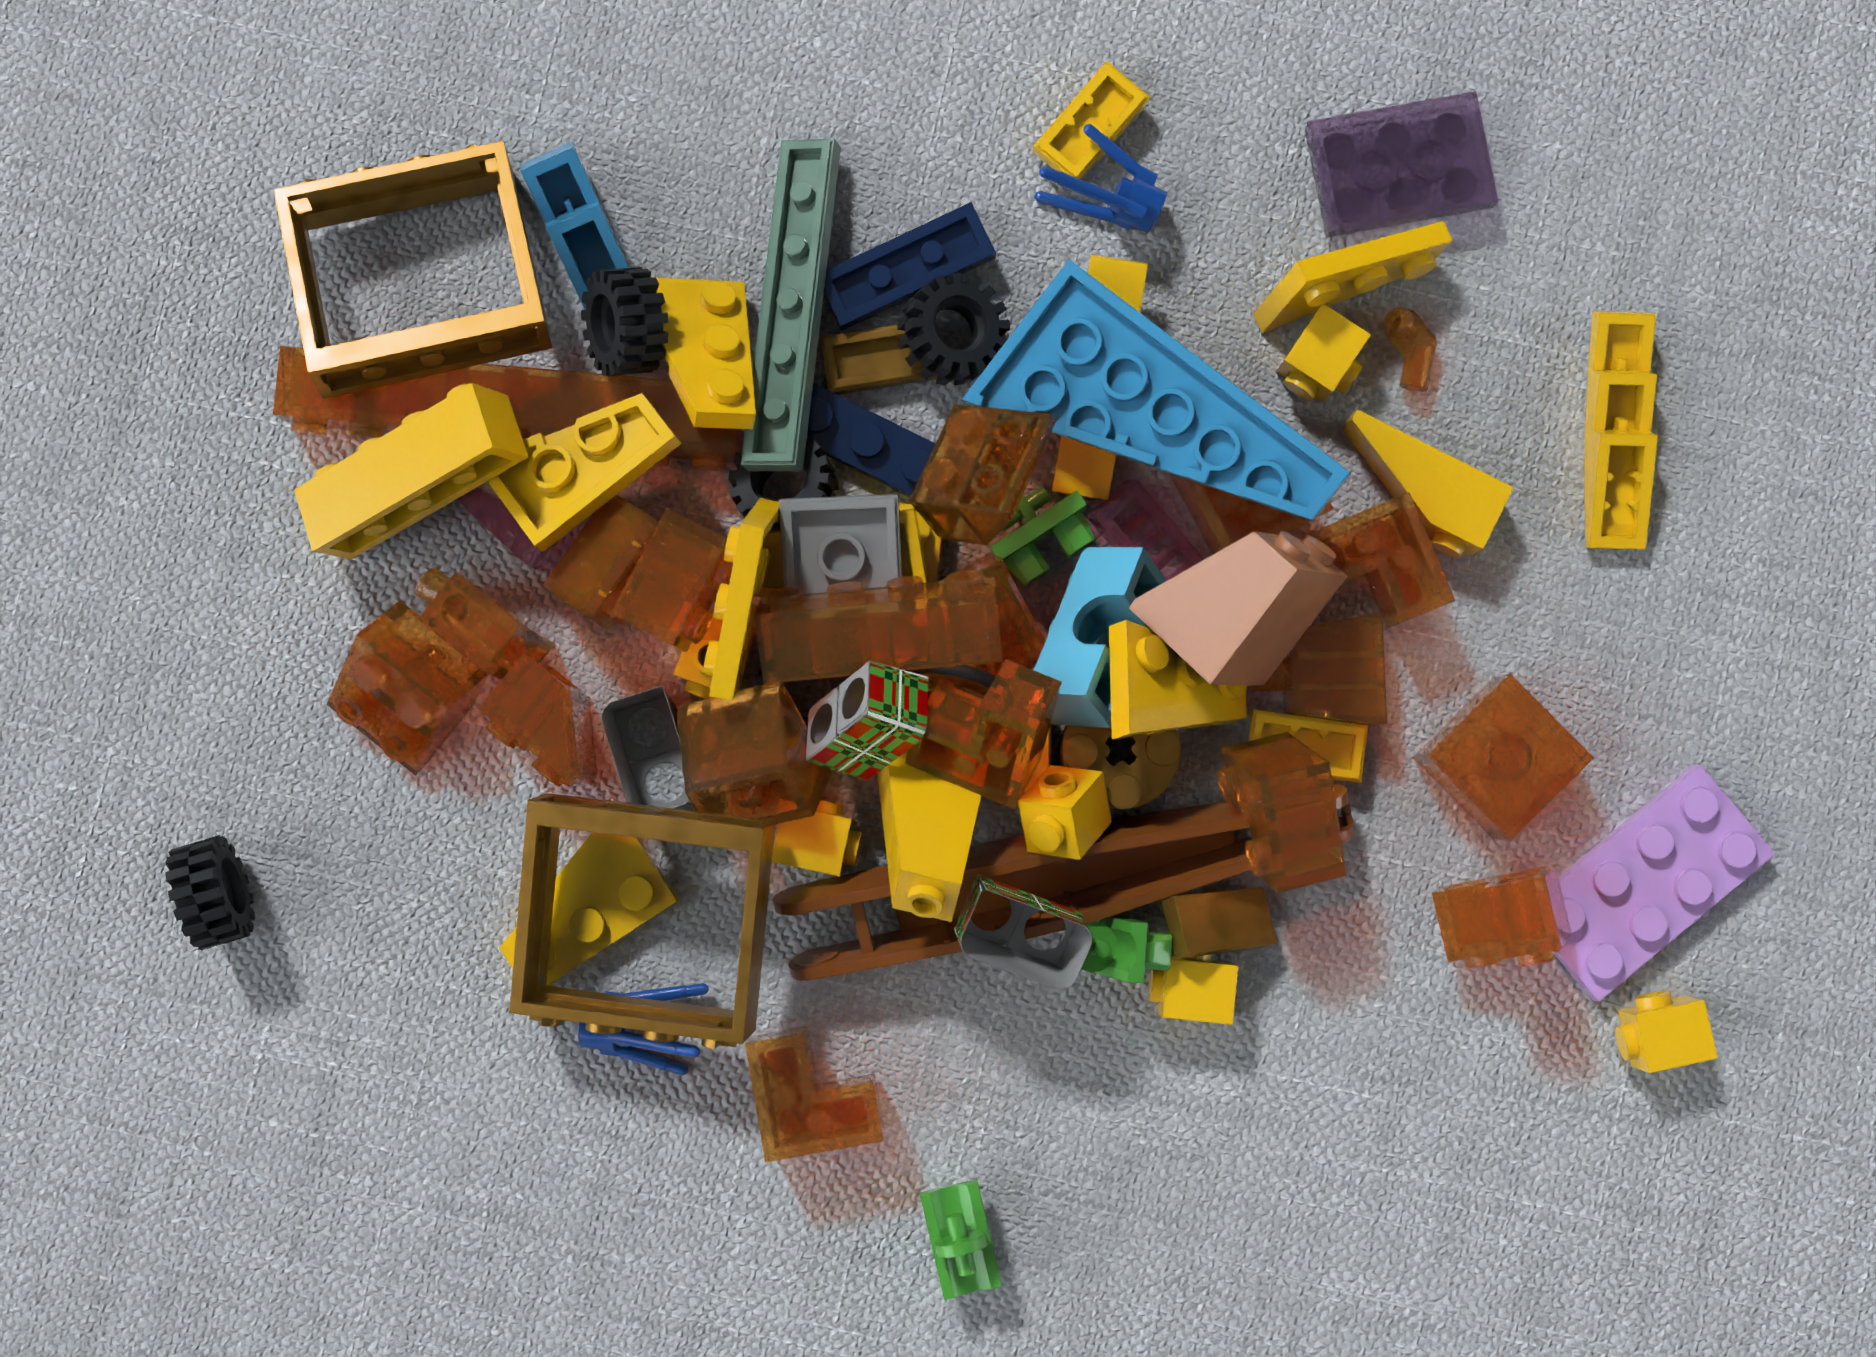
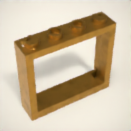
(425, 348)
(610, 1012)

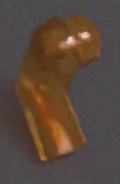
(1415, 344)

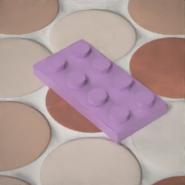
(1654, 879)

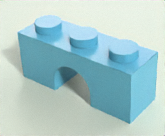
(1074, 650)

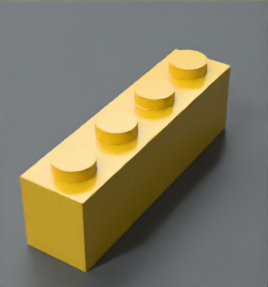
(410, 471)

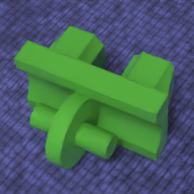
(1062, 521)
(1125, 949)
(960, 1239)

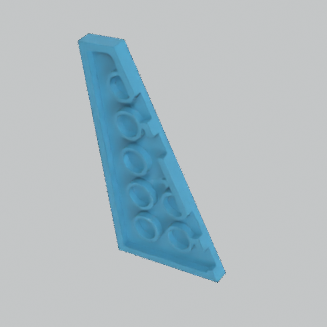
(1150, 399)

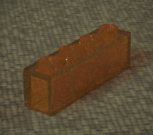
(894, 625)

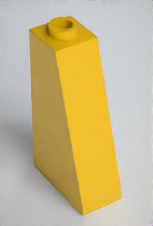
(925, 837)

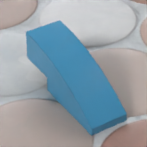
(572, 214)

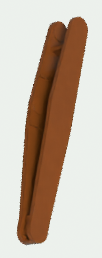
(1127, 867)

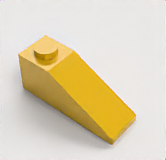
(1451, 497)

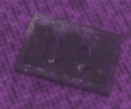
(1401, 164)

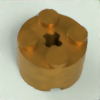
(1131, 784)

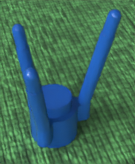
(1130, 205)
(621, 1043)

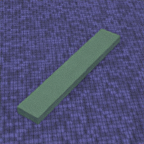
(792, 304)

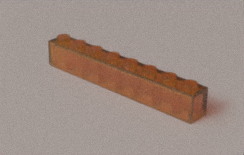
(540, 400)

